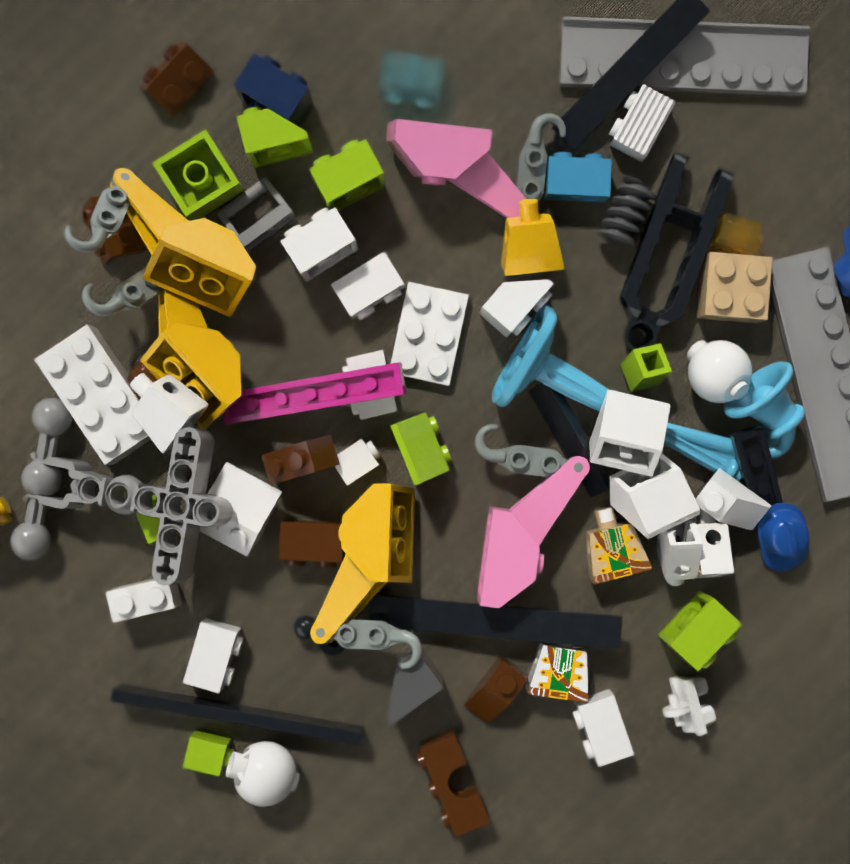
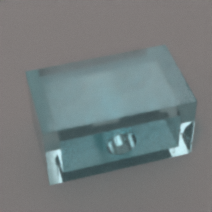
(411, 78)

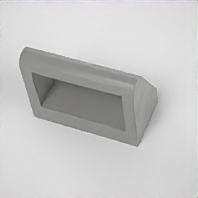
(264, 227)

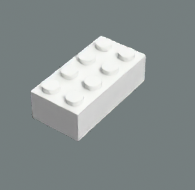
(95, 393)

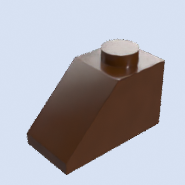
(496, 689)

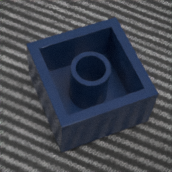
(269, 87)

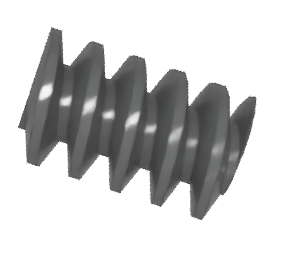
(626, 212)

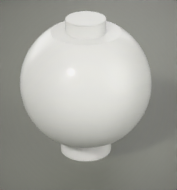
(719, 370)
(263, 773)

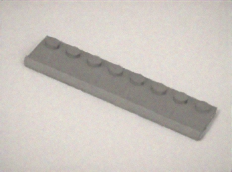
(709, 59)
(819, 352)

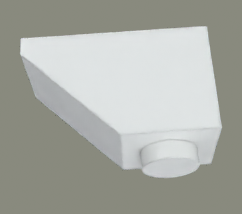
(731, 502)

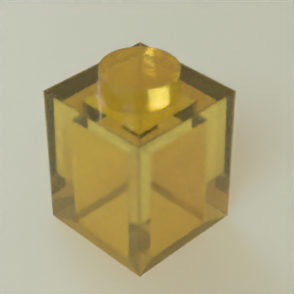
(737, 235)

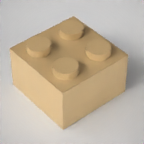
(734, 287)

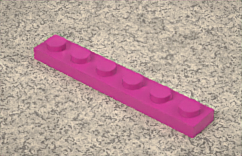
(317, 393)

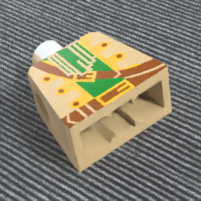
(614, 549)

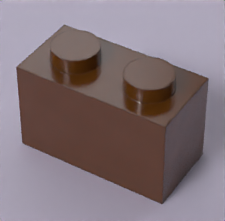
(300, 459)
(310, 542)

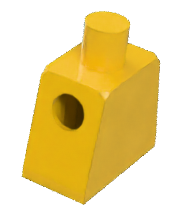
(530, 242)

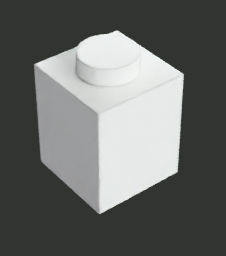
(357, 460)

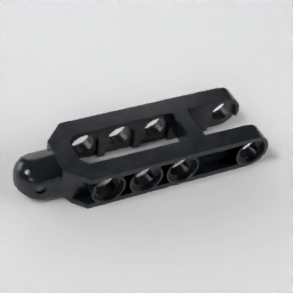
(643, 323)

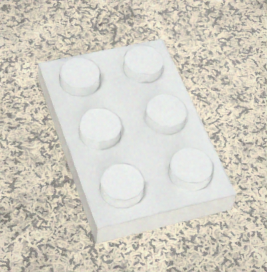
(429, 332)

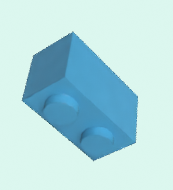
(578, 178)

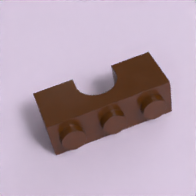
(462, 808)

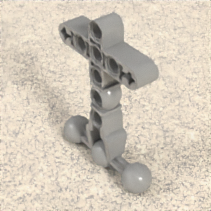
(43, 479)

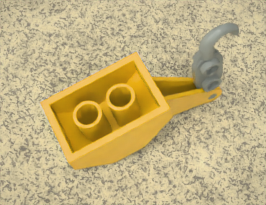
(187, 256)
(184, 347)
(378, 550)

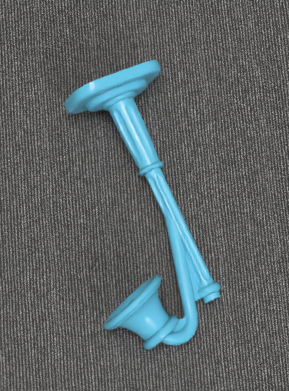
(765, 400)

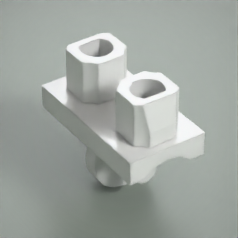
(686, 706)

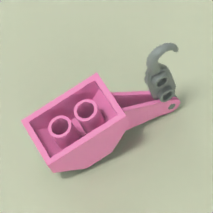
(462, 158)
(514, 534)

